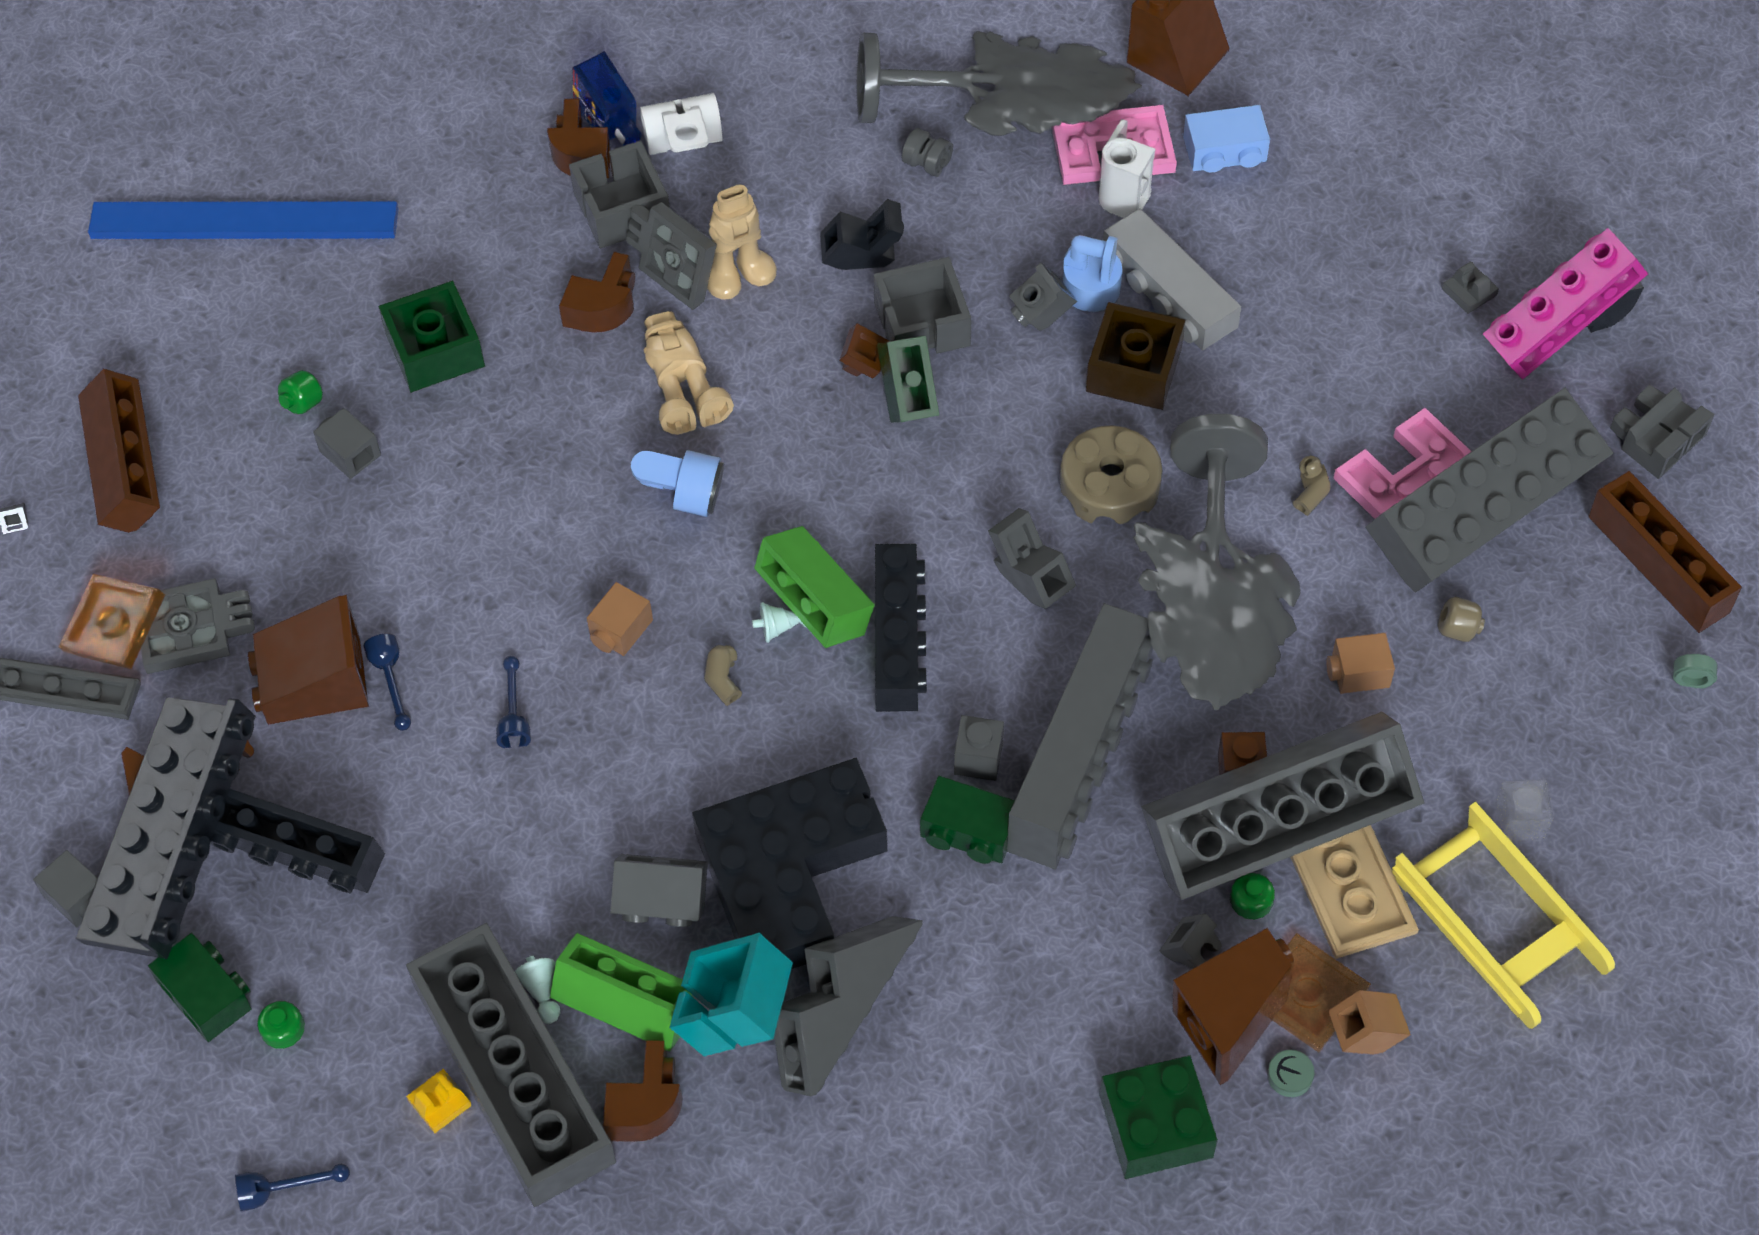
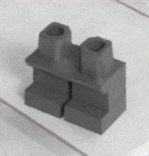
(1664, 432)

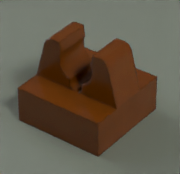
(861, 352)

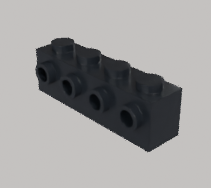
(896, 632)
(299, 841)

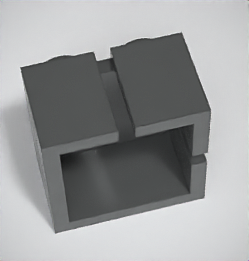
(610, 204)
(923, 302)

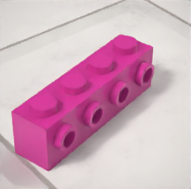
(1565, 303)

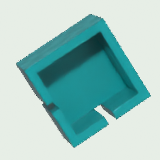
(742, 989)

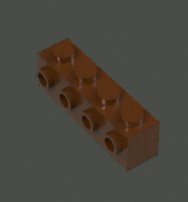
(118, 451)
(1664, 551)

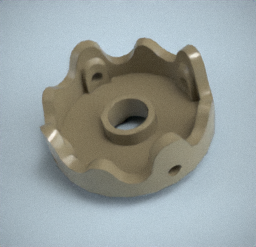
(1114, 496)

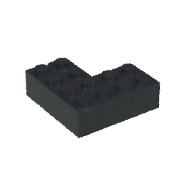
(780, 837)

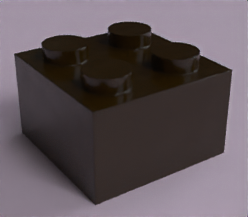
(1135, 355)

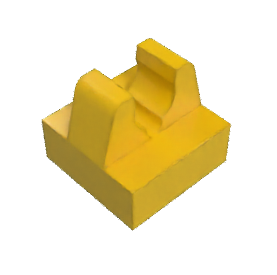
(438, 1100)

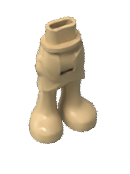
(734, 227)
(674, 359)

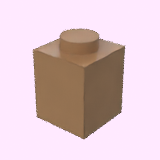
(619, 620)
(1361, 663)
(1369, 1022)

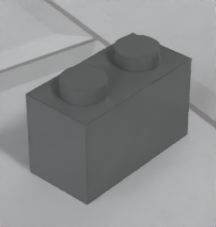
(659, 889)

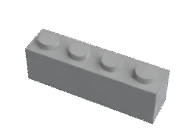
(1173, 280)

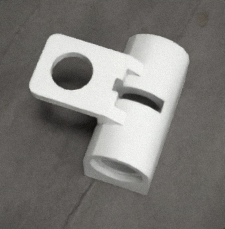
(681, 124)
(1125, 173)

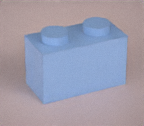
(1226, 138)

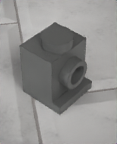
(1041, 299)

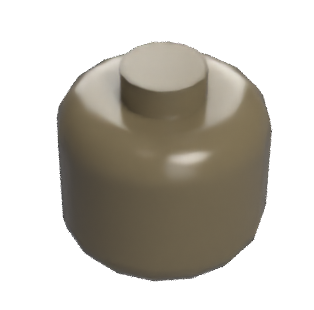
(1460, 619)

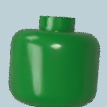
(299, 392)
(1252, 896)
(280, 1024)

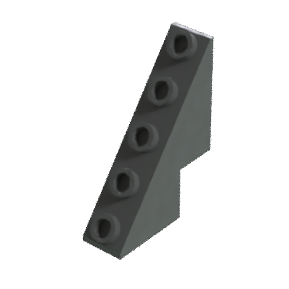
(844, 984)

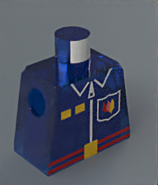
(606, 98)

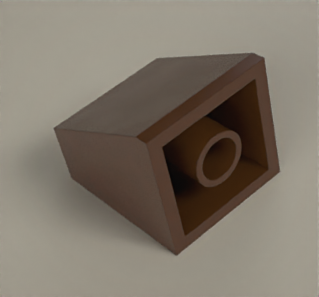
(1176, 41)
(309, 664)
(1233, 1000)

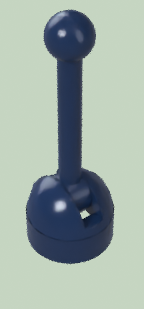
(383, 654)
(512, 723)
(254, 1188)

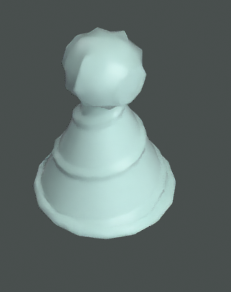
(775, 621)
(537, 979)

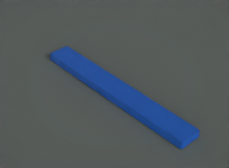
(244, 220)

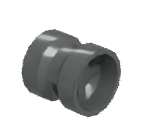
(927, 151)

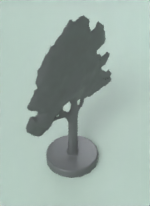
(1030, 83)
(1217, 618)

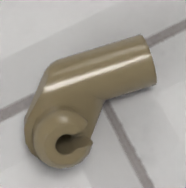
(1315, 484)
(717, 670)

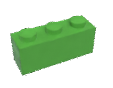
(814, 586)
(617, 989)

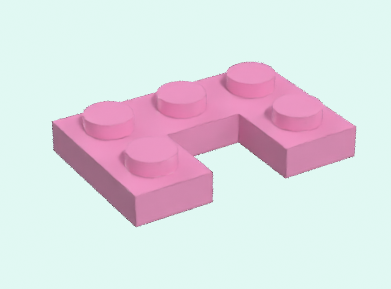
(1079, 143)
(1379, 489)

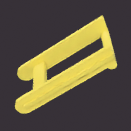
(1535, 958)

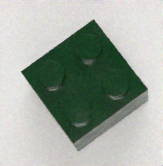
(432, 336)
(1158, 1117)

